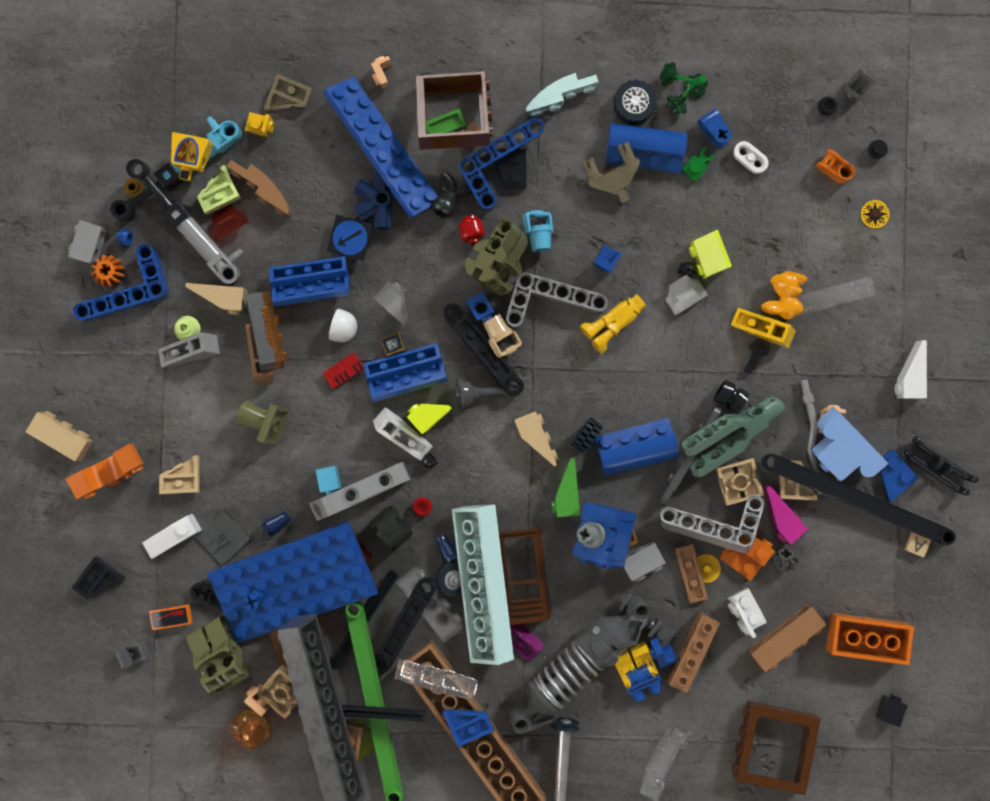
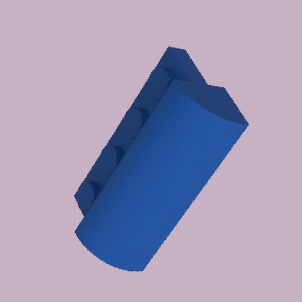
(653, 147)
(309, 281)
(405, 372)
(637, 447)

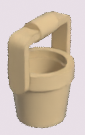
(498, 330)

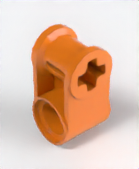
(835, 165)

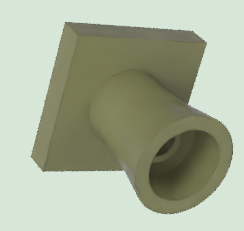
(268, 422)

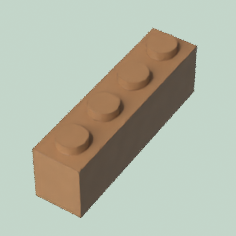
(786, 638)

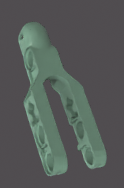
(749, 424)

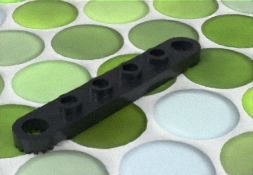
(480, 347)
(405, 624)

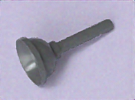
(466, 392)

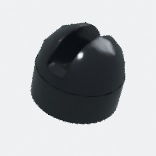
(429, 460)

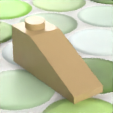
(226, 297)

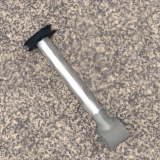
(565, 727)

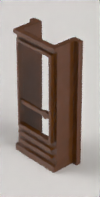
(527, 609)

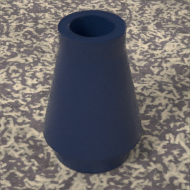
(275, 523)
(446, 548)

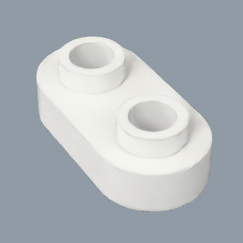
(751, 155)

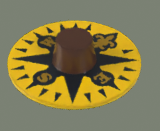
(875, 214)

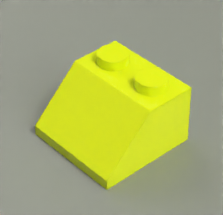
(709, 255)
(427, 415)

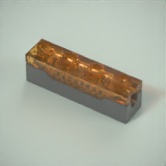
(264, 331)

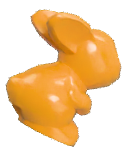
(787, 288)

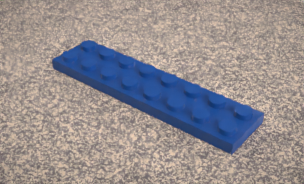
(381, 146)

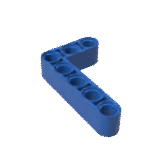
(496, 156)
(129, 294)

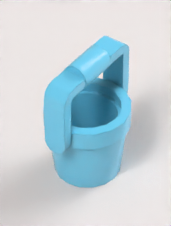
(539, 234)

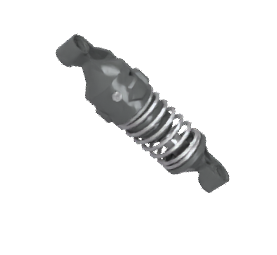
(591, 651)

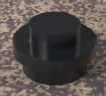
(827, 106)
(877, 149)
(687, 268)

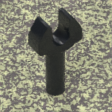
(755, 355)

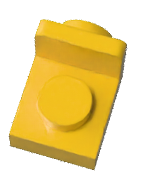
(259, 124)

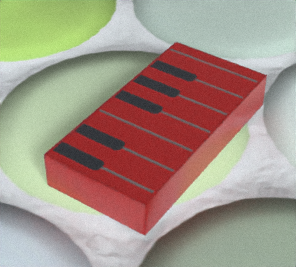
(343, 370)

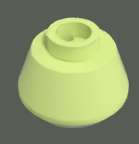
(191, 329)

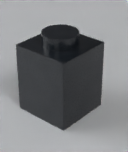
(891, 710)

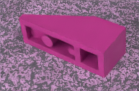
(784, 520)

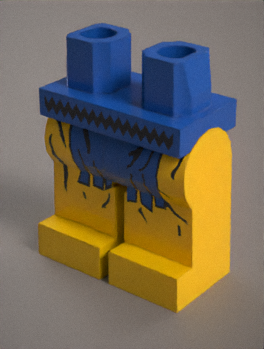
(640, 677)

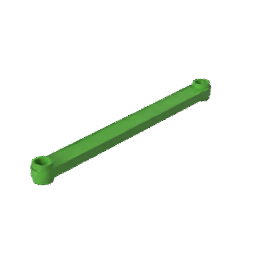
(373, 697)

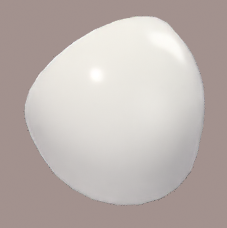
(342, 326)

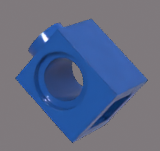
(480, 299)

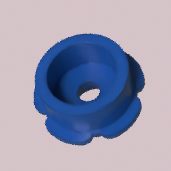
(124, 237)

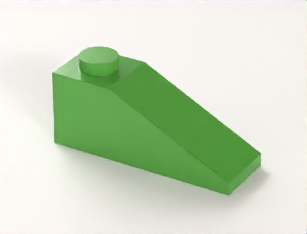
(566, 496)

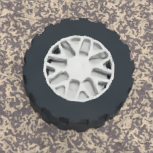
(634, 102)

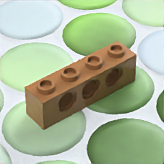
(692, 652)

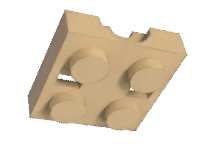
(744, 480)
(279, 692)

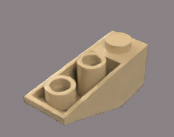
(532, 432)

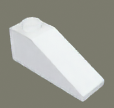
(913, 376)
(401, 433)
(172, 536)

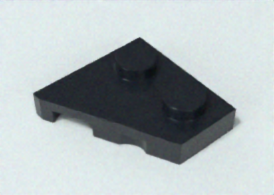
(513, 169)
(97, 578)

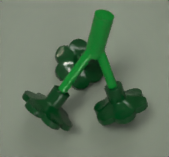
(694, 86)

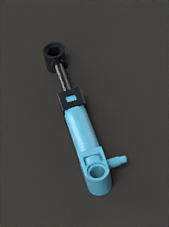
(169, 175)

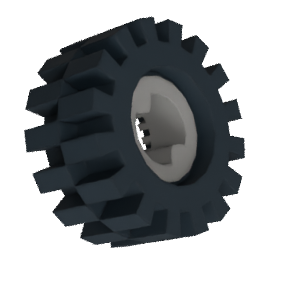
(586, 435)

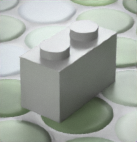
(87, 242)
(643, 561)

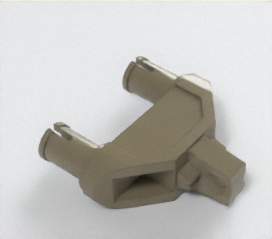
(617, 178)

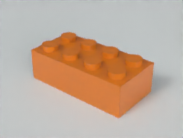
(869, 638)

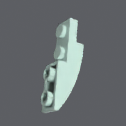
(552, 96)

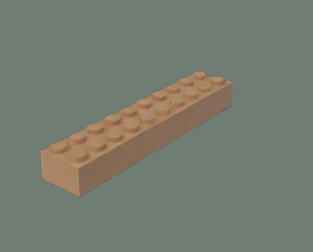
(489, 754)

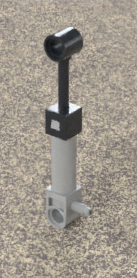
(183, 221)

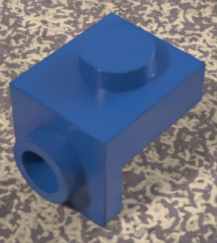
(663, 656)

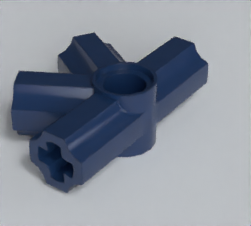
(370, 206)

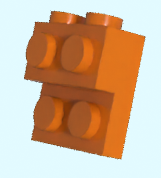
(750, 562)

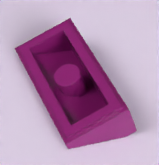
(525, 642)

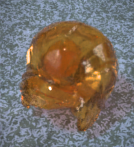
(250, 728)

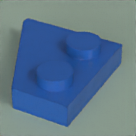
(467, 724)

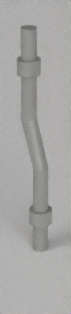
(808, 400)

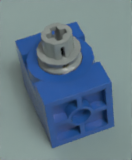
(604, 535)

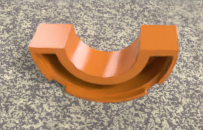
(121, 464)

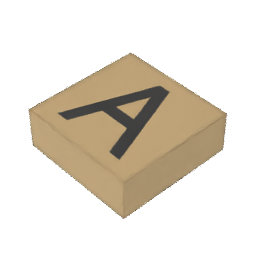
(917, 544)

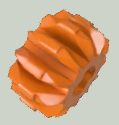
(101, 268)

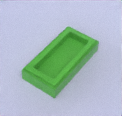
(447, 123)

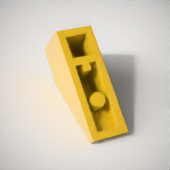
(764, 327)

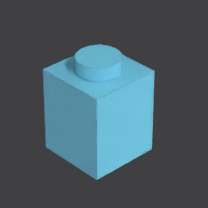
(328, 479)

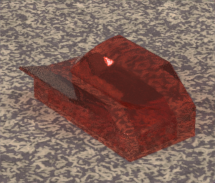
(226, 221)

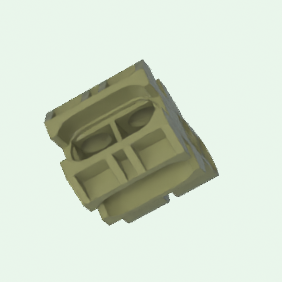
(498, 257)
(213, 650)

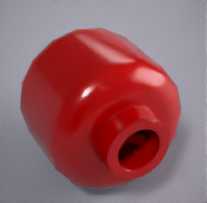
(471, 230)

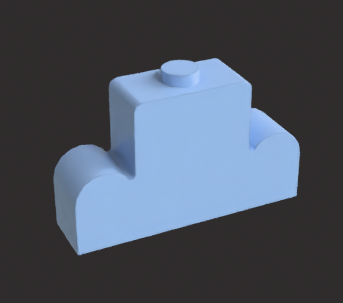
(845, 448)

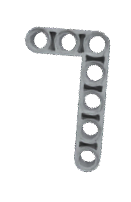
(551, 294)
(716, 527)

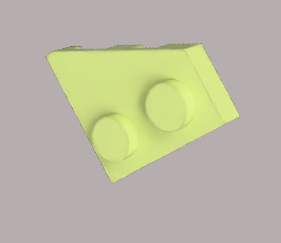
(219, 192)

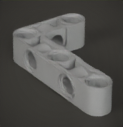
(359, 491)

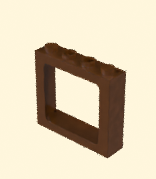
(452, 84)
(743, 749)

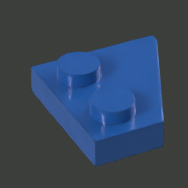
(896, 475)

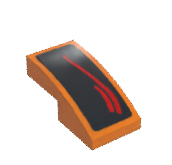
(170, 617)

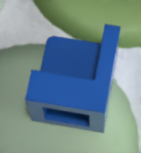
(607, 259)

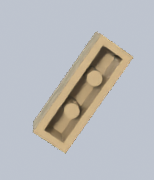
(59, 435)

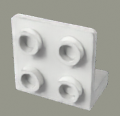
(747, 611)

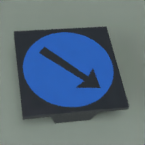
(350, 237)

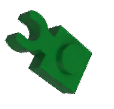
(696, 166)

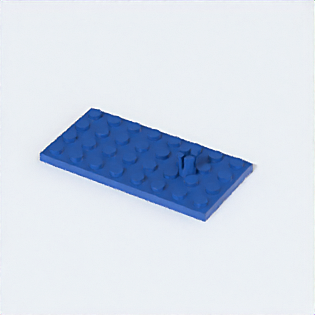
(292, 581)

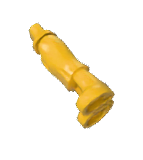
(614, 321)

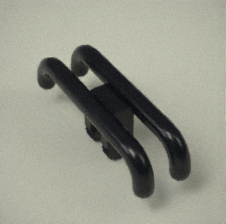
(939, 466)

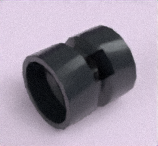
(730, 396)

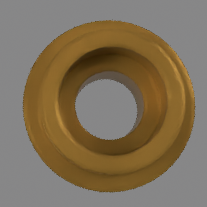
(139, 187)

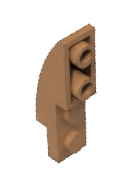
(266, 191)

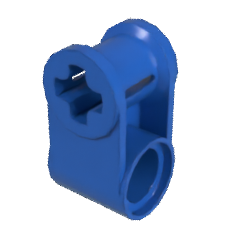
(714, 126)

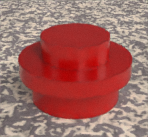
(422, 506)

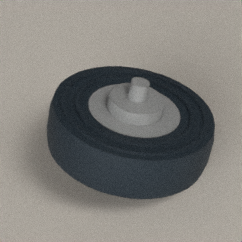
(448, 579)

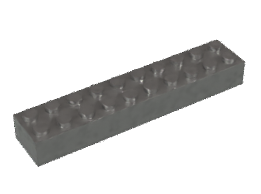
(320, 709)

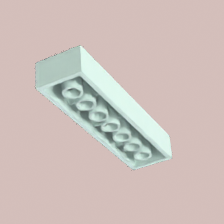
(482, 584)

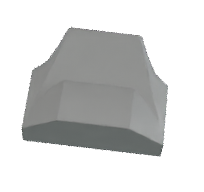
(684, 294)

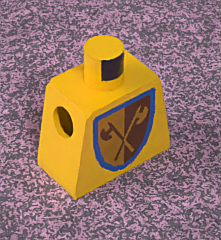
(189, 154)

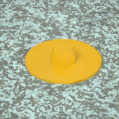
(709, 567)

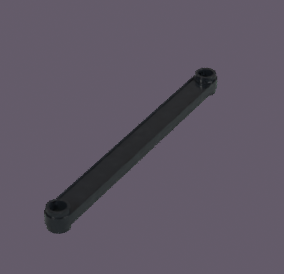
(858, 499)

